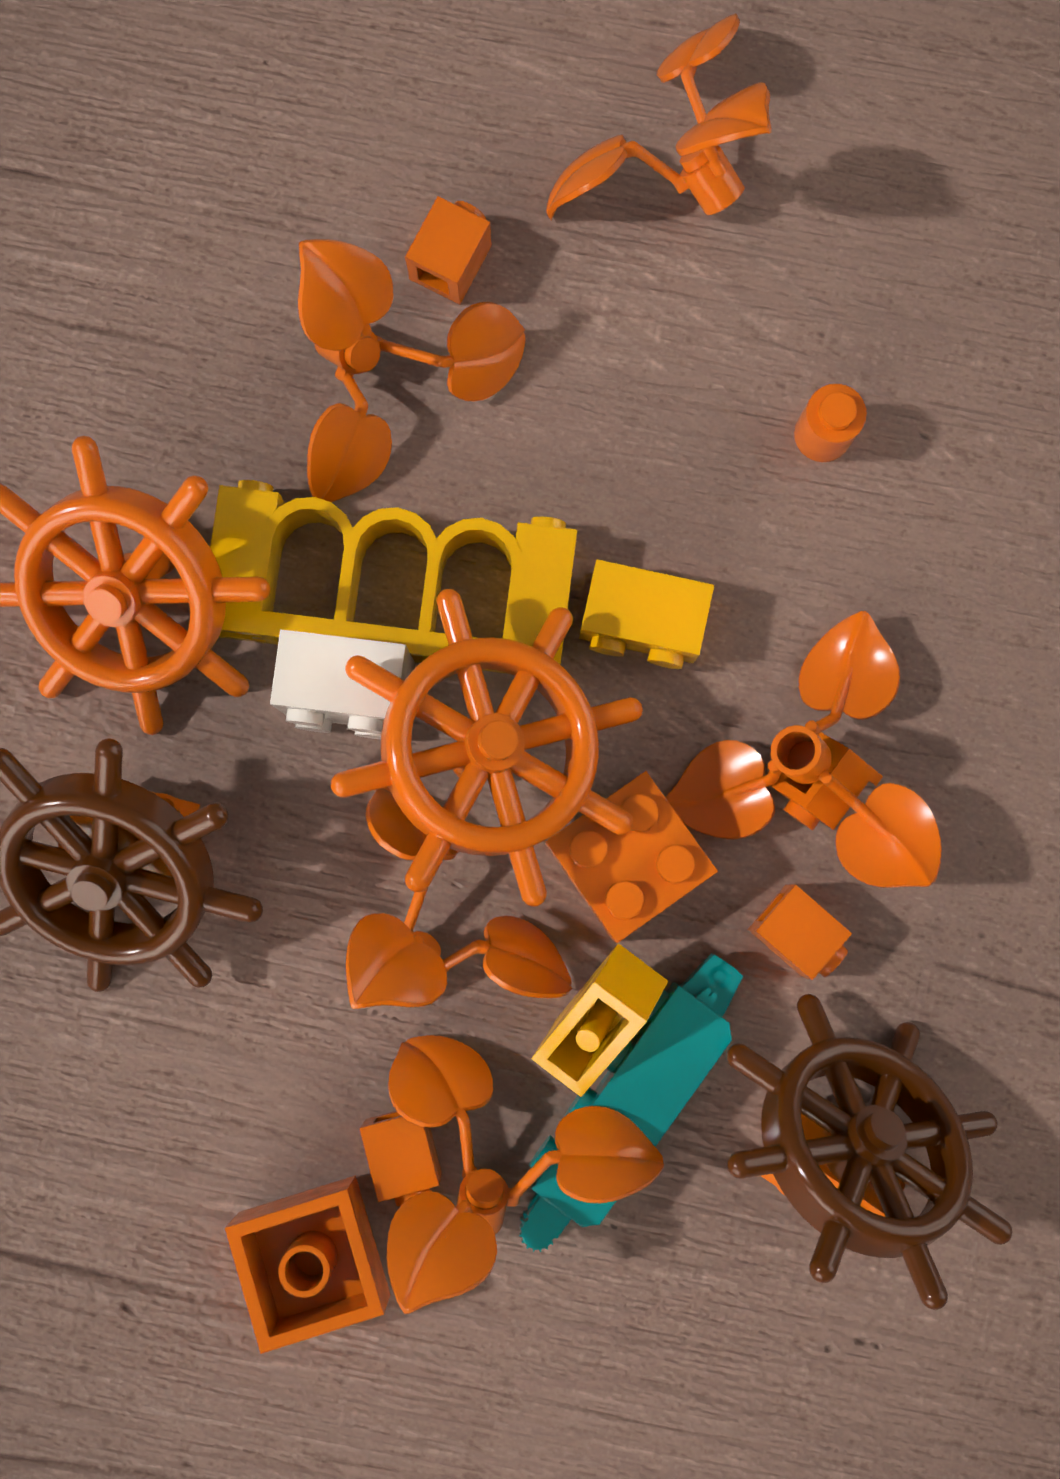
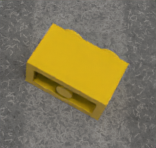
(645, 614)
(600, 1020)

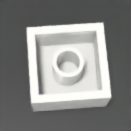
(314, 686)

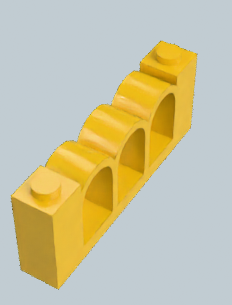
(255, 523)

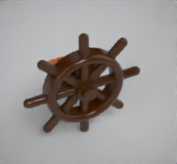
(114, 850)
(850, 1162)

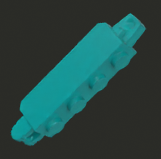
(645, 1083)

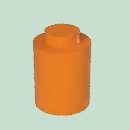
(830, 422)

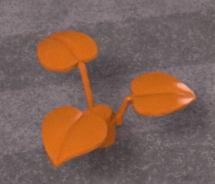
(703, 161)
(337, 301)
(891, 836)
(405, 968)
(449, 1249)

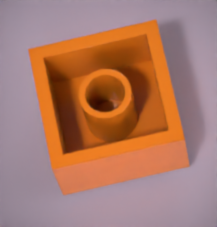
(634, 873)
(308, 1264)

